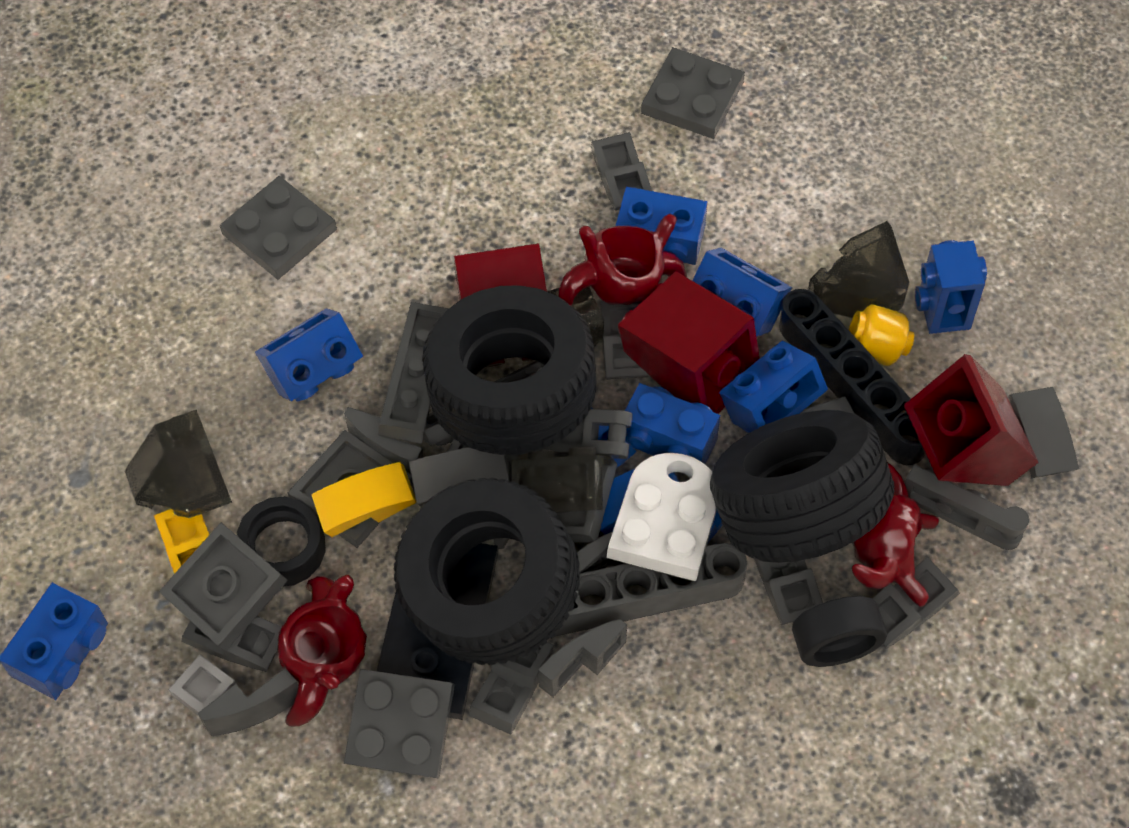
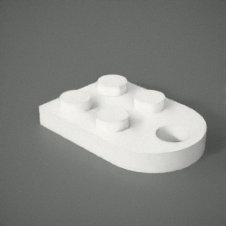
(664, 520)

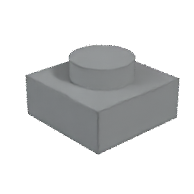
(200, 685)

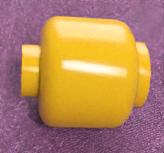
(882, 333)

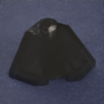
(865, 274)
(177, 469)

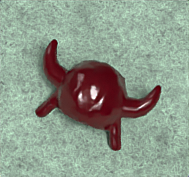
(622, 263)
(888, 548)
(321, 645)

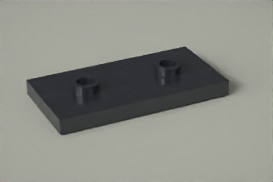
(412, 654)

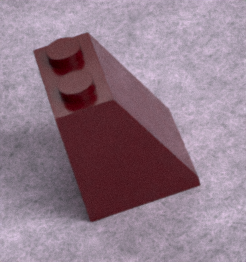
(499, 268)
(690, 340)
(970, 427)

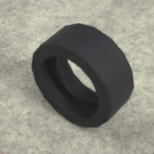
(282, 510)
(839, 631)

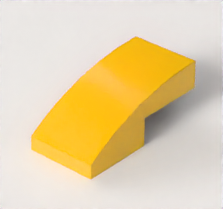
(368, 494)
(180, 536)

